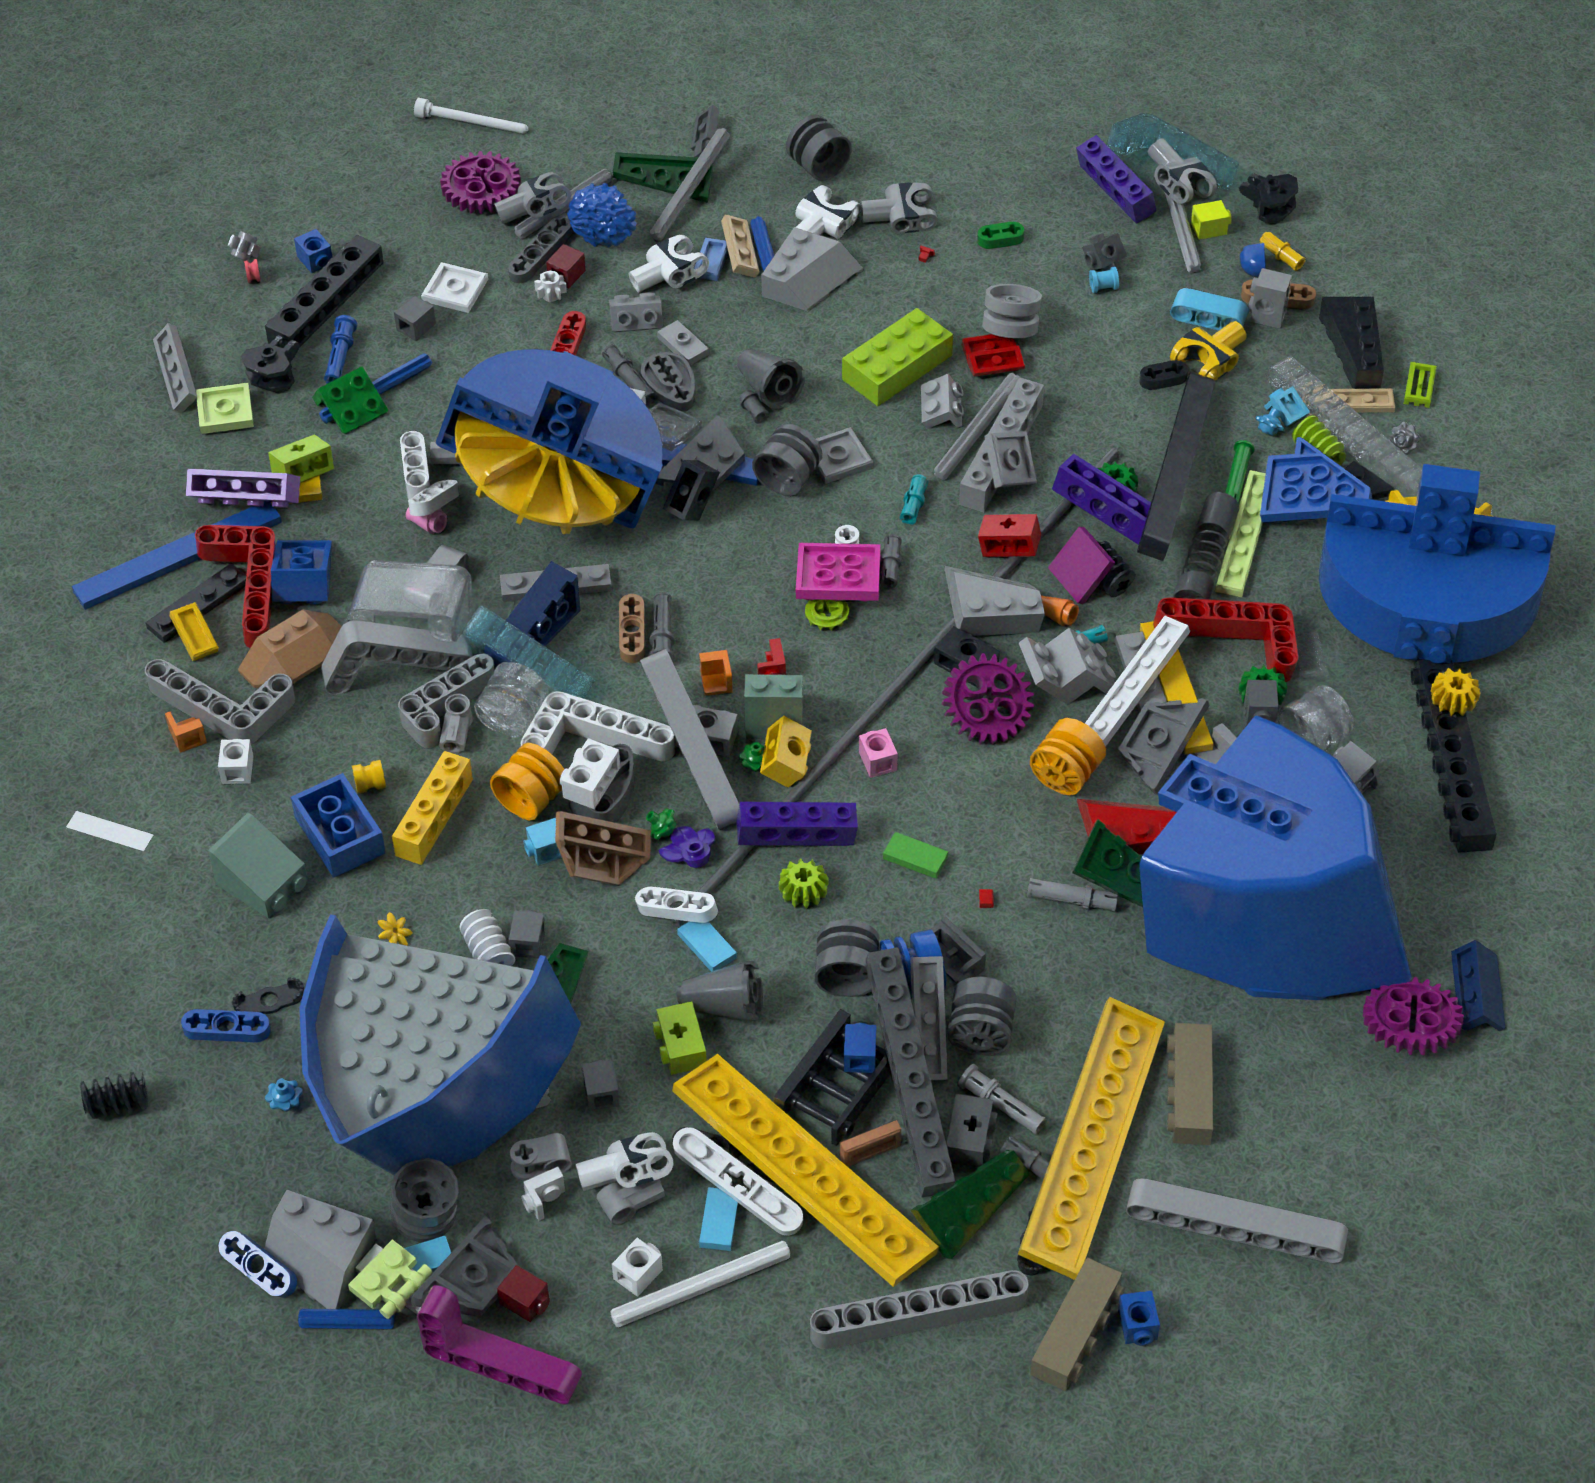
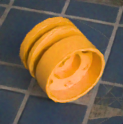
(1067, 756)
(527, 781)

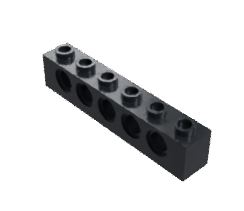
(326, 292)

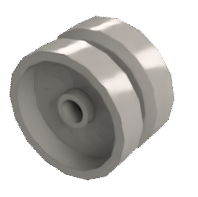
(1011, 310)

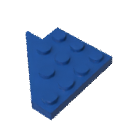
(1302, 485)

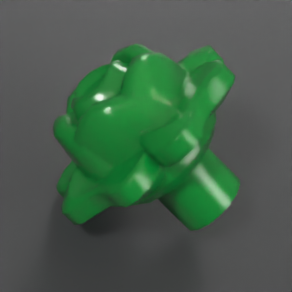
(752, 756)
(662, 823)

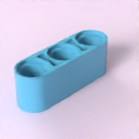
(1207, 309)

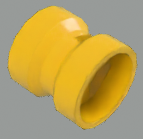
(369, 776)

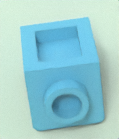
(1289, 404)

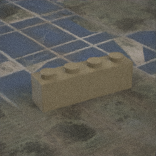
(1192, 1084)
(1076, 1325)

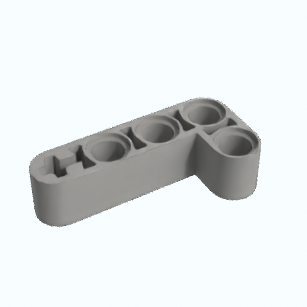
(426, 704)

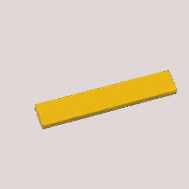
(1177, 686)

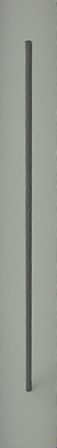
(849, 736)

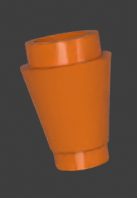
(1060, 610)

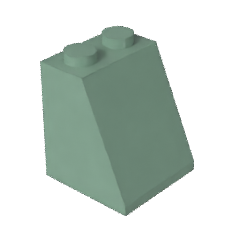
(769, 699)
(256, 867)

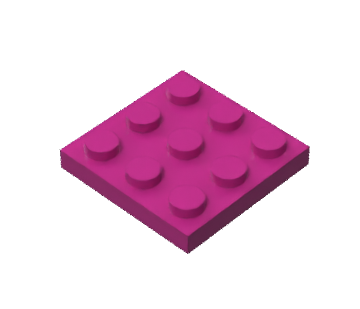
(838, 571)

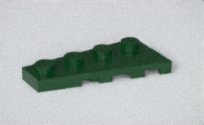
(964, 1208)

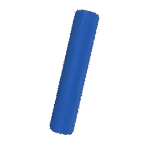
(762, 241)
(344, 1319)

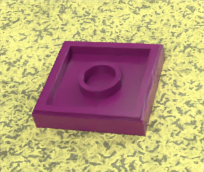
(1081, 565)

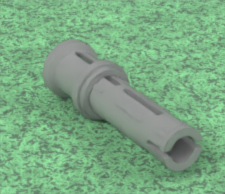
(991, 1088)

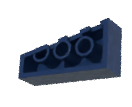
(545, 607)

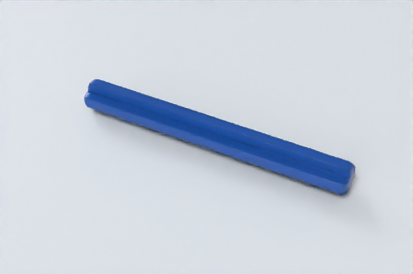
(391, 379)

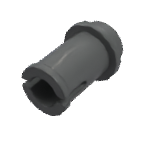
(750, 401)

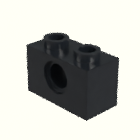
(691, 490)
(960, 646)

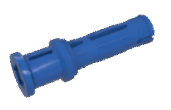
(341, 342)

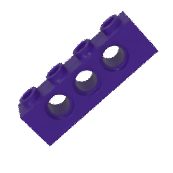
(1116, 179)
(1102, 497)
(797, 823)

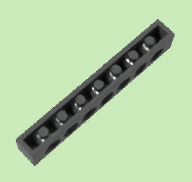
(909, 1072)

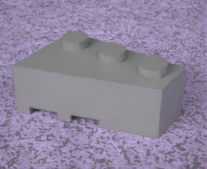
(1359, 766)

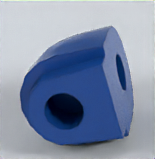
(1253, 259)

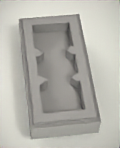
(683, 342)

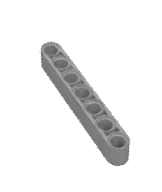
(691, 738)
(1237, 1220)
(928, 1298)

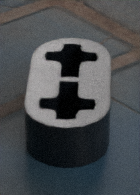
(1163, 375)

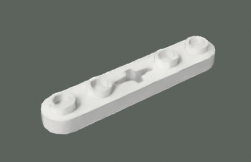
(761, 1200)

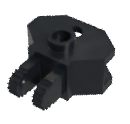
(1271, 193)
(271, 362)

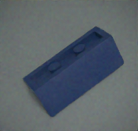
(1478, 986)

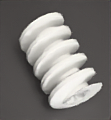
(486, 938)

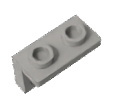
(636, 312)
(941, 402)

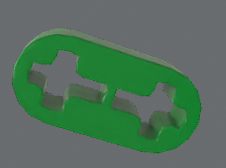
(1000, 235)

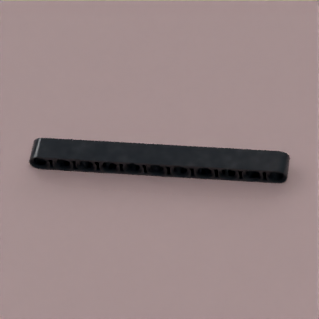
(1176, 467)

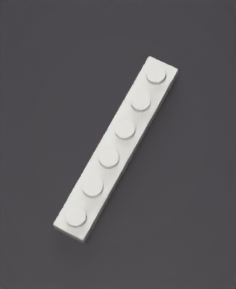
(1137, 678)

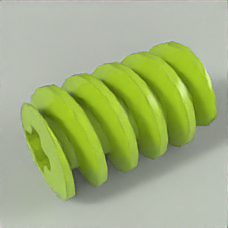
(1321, 438)

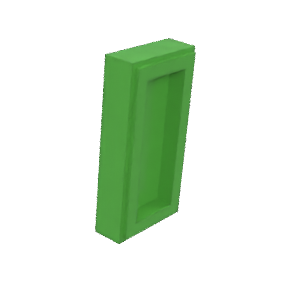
(915, 855)

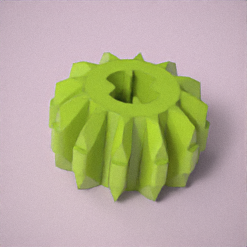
(803, 883)

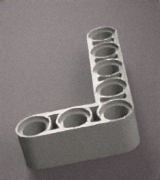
(387, 644)
(218, 711)

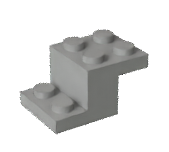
(1068, 665)

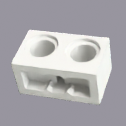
(590, 773)

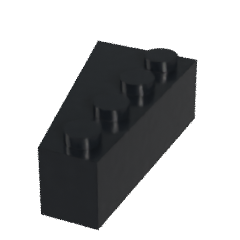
(1355, 335)

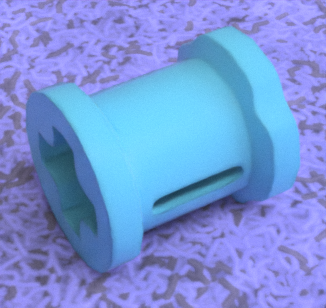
(1104, 279)

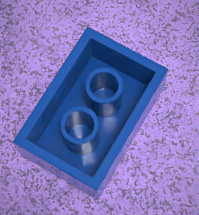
(338, 825)

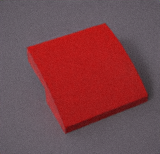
(992, 354)

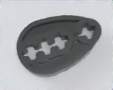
(680, 376)

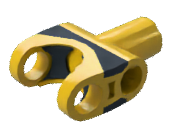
(1212, 350)

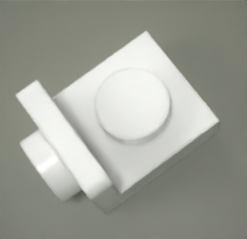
(542, 1188)

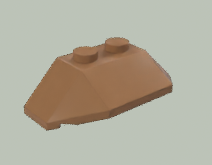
(290, 648)
(600, 848)

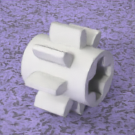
(550, 286)

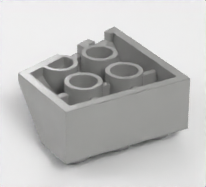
(807, 269)
(993, 604)
(319, 1245)

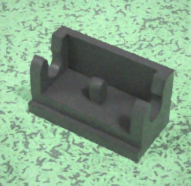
(960, 954)

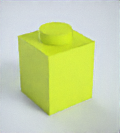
(1210, 219)

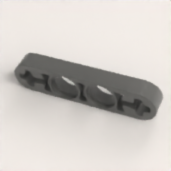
(545, 251)

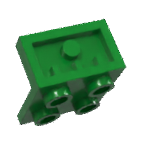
(351, 400)

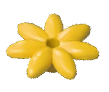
(394, 930)

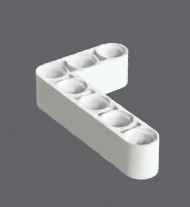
(599, 723)

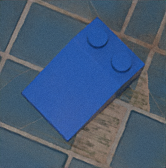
(301, 571)

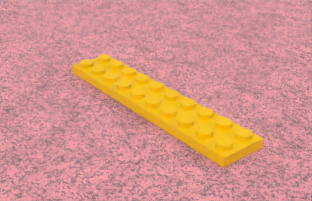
(1091, 1139)
(806, 1170)

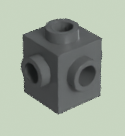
(1104, 251)

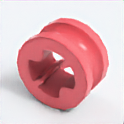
(252, 271)

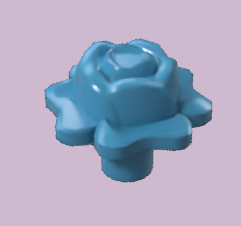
(1270, 423)
(283, 1094)

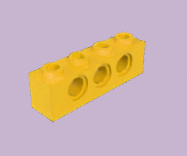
(432, 807)

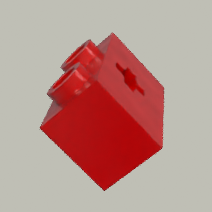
(1009, 535)

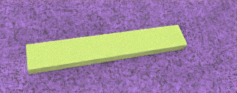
(1243, 538)

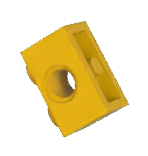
(786, 751)

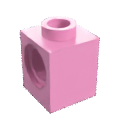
(878, 752)

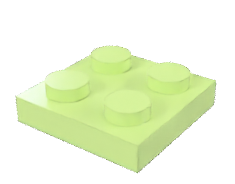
(224, 408)

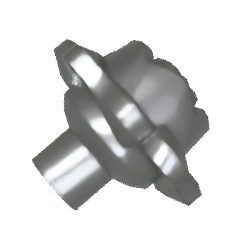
(1405, 437)

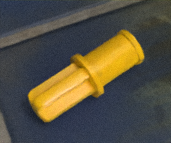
(1282, 251)

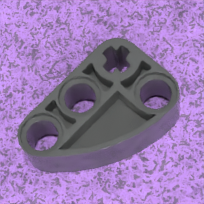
(618, 794)

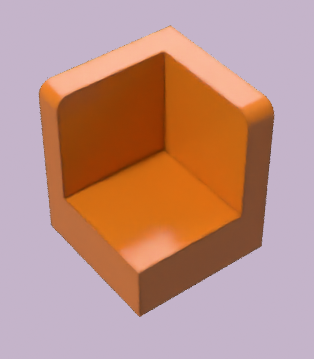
(715, 672)
(186, 733)

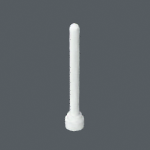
(424, 108)

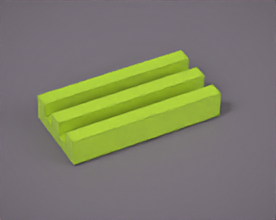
(1418, 399)

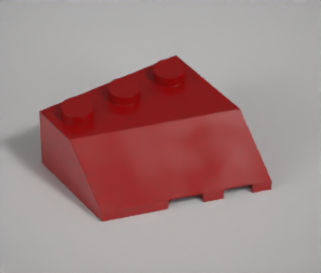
(1132, 822)

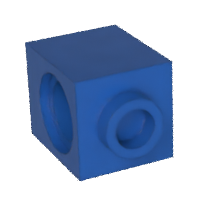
(313, 250)
(860, 1048)
(1139, 1306)

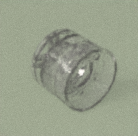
(511, 699)
(1318, 717)

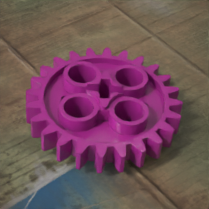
(479, 181)
(983, 675)
(1436, 1017)

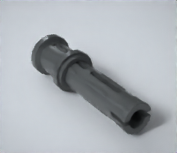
(662, 636)

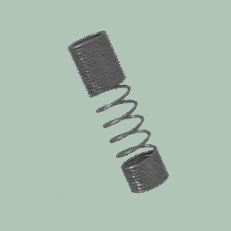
(1214, 529)

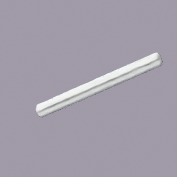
(700, 1284)

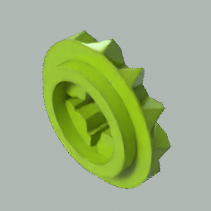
(838, 609)

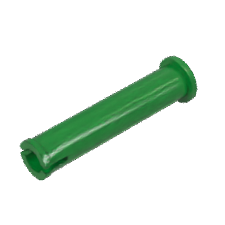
(1243, 451)

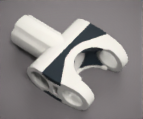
(821, 217)
(669, 265)
(626, 1163)

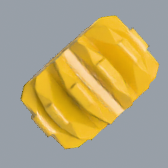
(1455, 692)

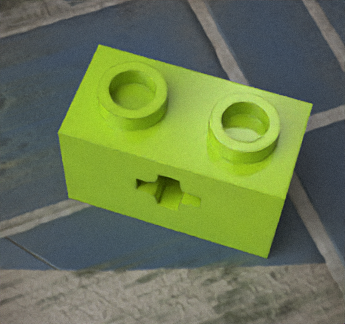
(303, 458)
(681, 1038)

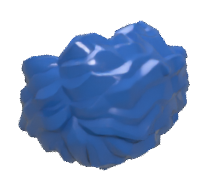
(601, 215)

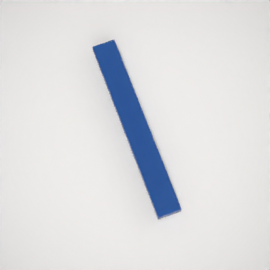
(162, 560)

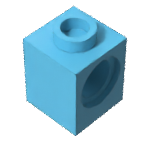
(542, 842)

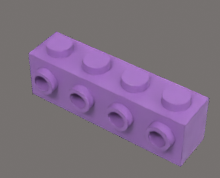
(243, 486)

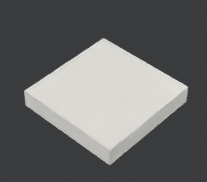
(454, 287)

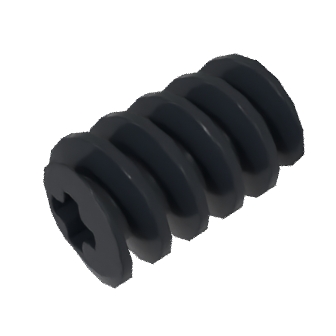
(1119, 576)
(114, 1095)

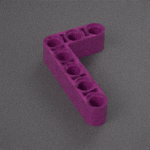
(490, 1355)

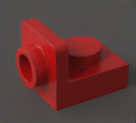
(775, 660)

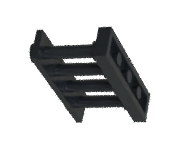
(807, 1075)

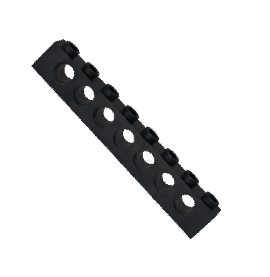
(1456, 765)

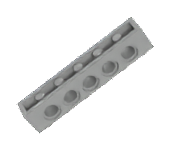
(1016, 415)

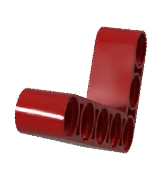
(248, 545)
(1239, 620)

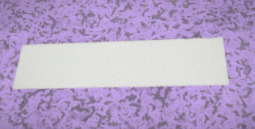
(109, 831)

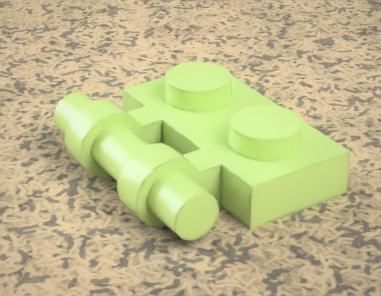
(384, 1273)

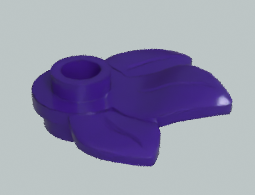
(689, 846)

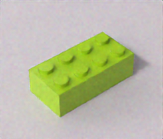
(897, 357)

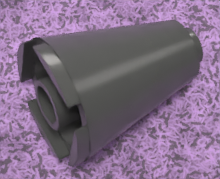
(772, 377)
(725, 992)

